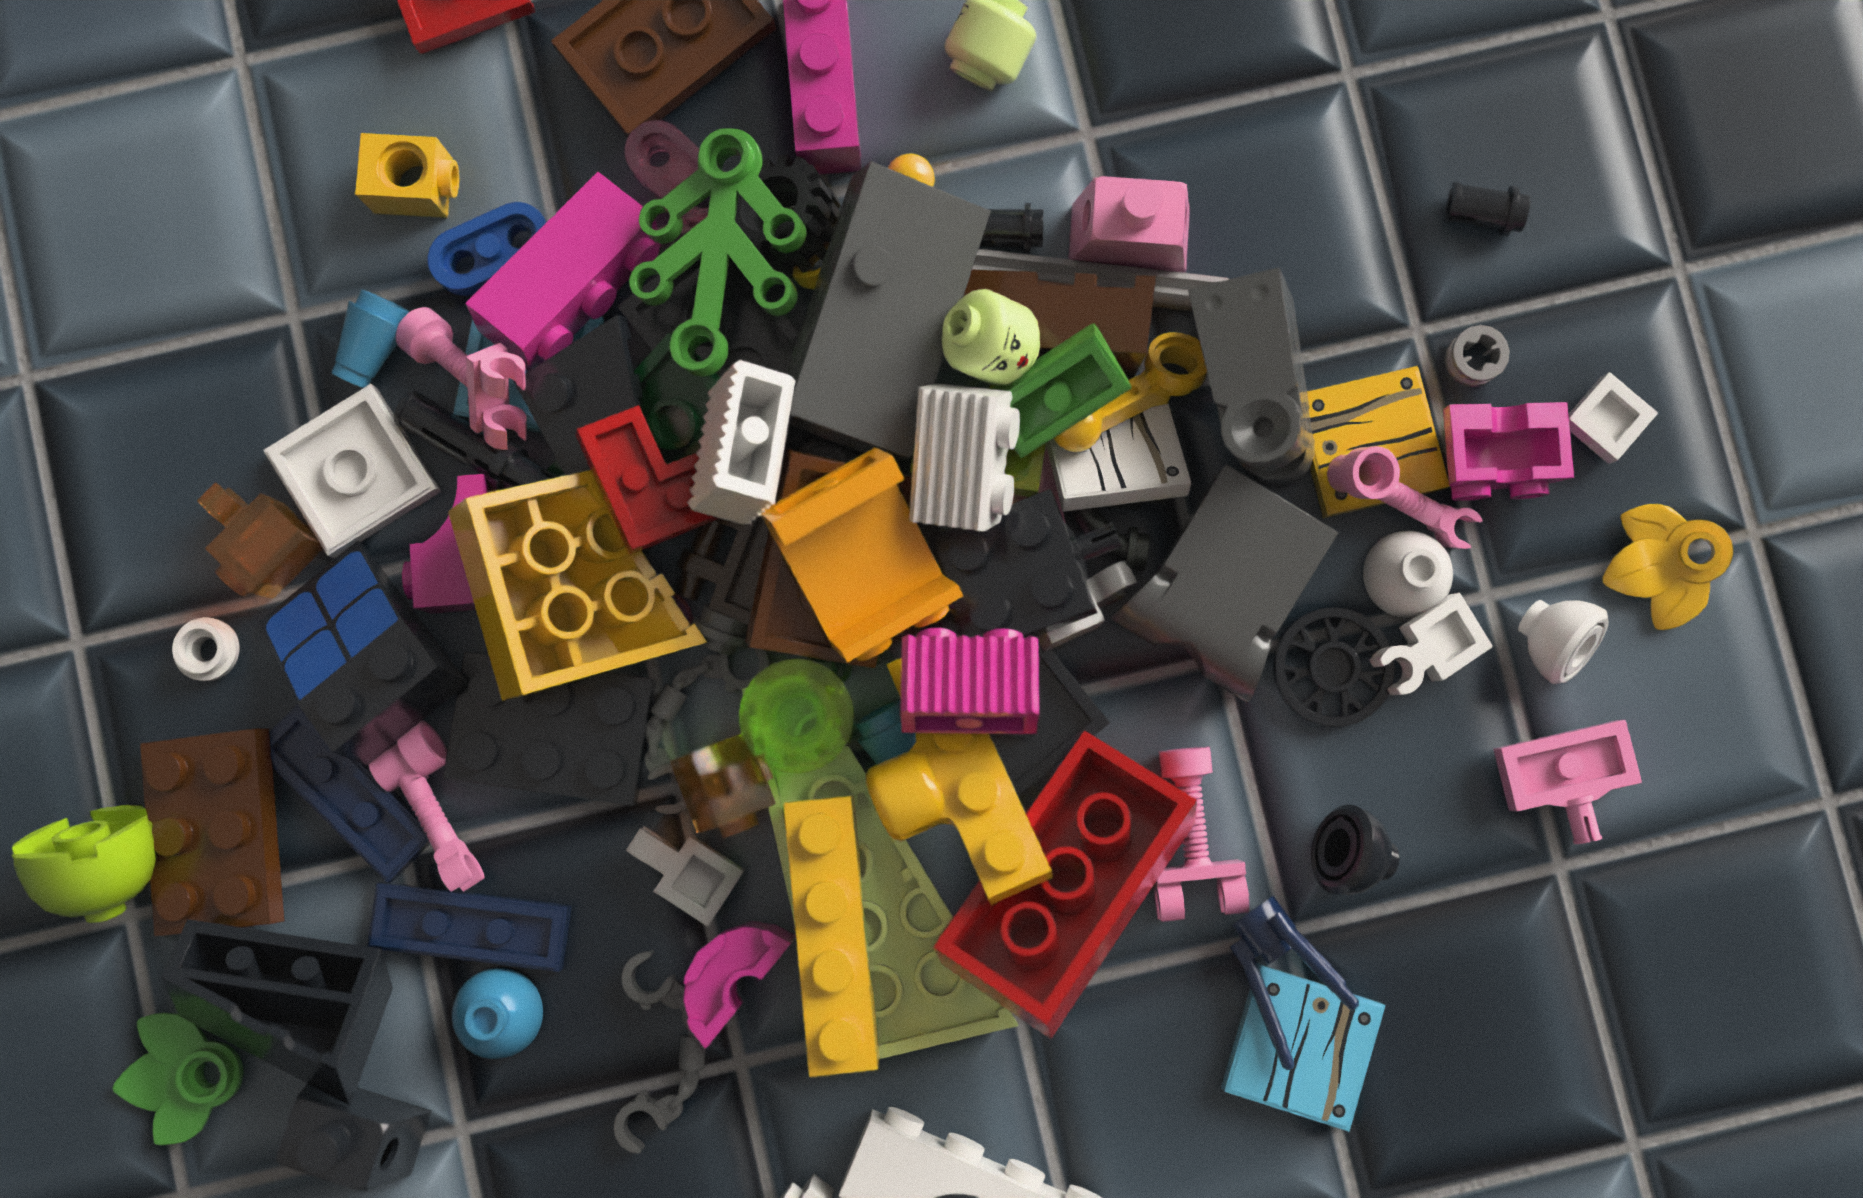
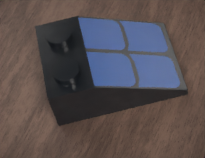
(358, 657)

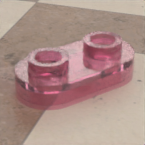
(683, 161)

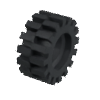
(814, 203)

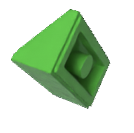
(1065, 388)

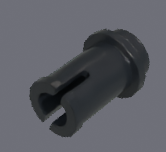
(1488, 207)
(1014, 228)

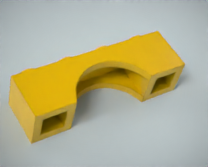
(831, 936)

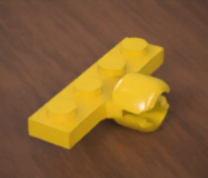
(964, 785)

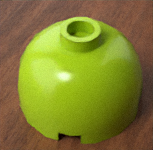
(89, 865)

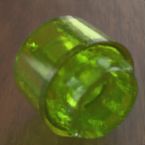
(764, 704)

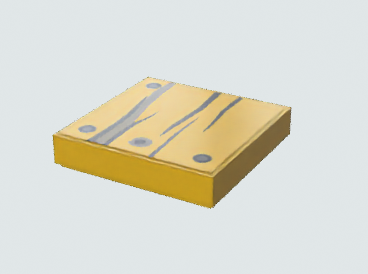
(1374, 412)

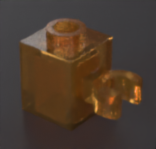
(261, 543)
(724, 786)

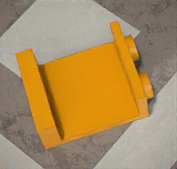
(860, 556)

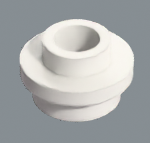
(188, 644)

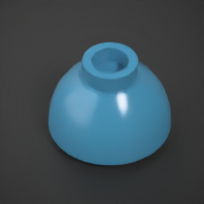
(497, 1013)

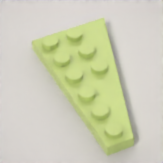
(904, 915)

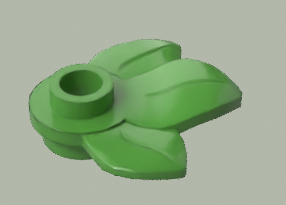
(173, 1078)

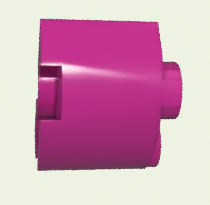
(1506, 449)
(714, 973)

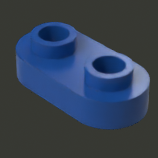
(486, 240)

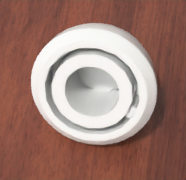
(1407, 573)
(1563, 636)

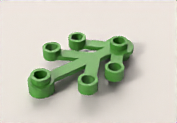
(715, 242)

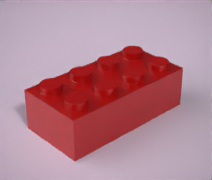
(1107, 841)

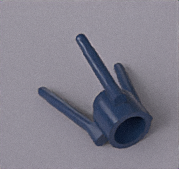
(1272, 934)

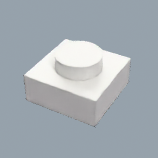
(1610, 418)

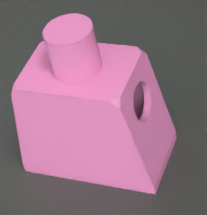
(1131, 223)

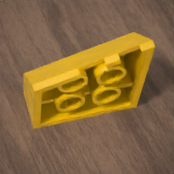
(561, 587)

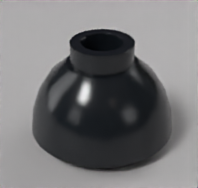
(1352, 851)

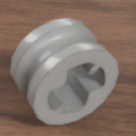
(1496, 347)

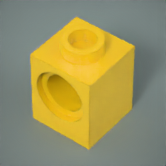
(384, 161)

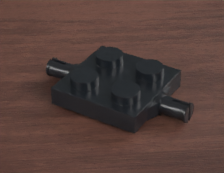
(1022, 570)

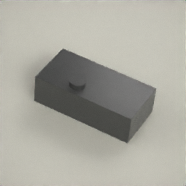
(881, 310)

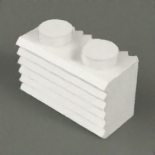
(742, 443)
(962, 456)

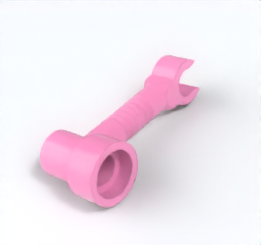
(1375, 475)
(408, 767)

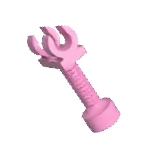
(484, 373)
(1186, 770)

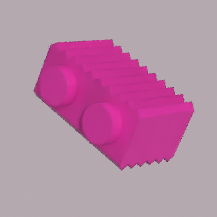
(969, 683)

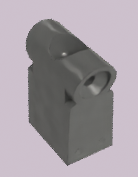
(1257, 374)
(1230, 580)

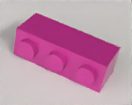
(822, 84)
(564, 273)

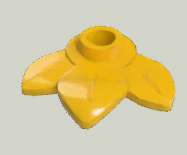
(1660, 565)

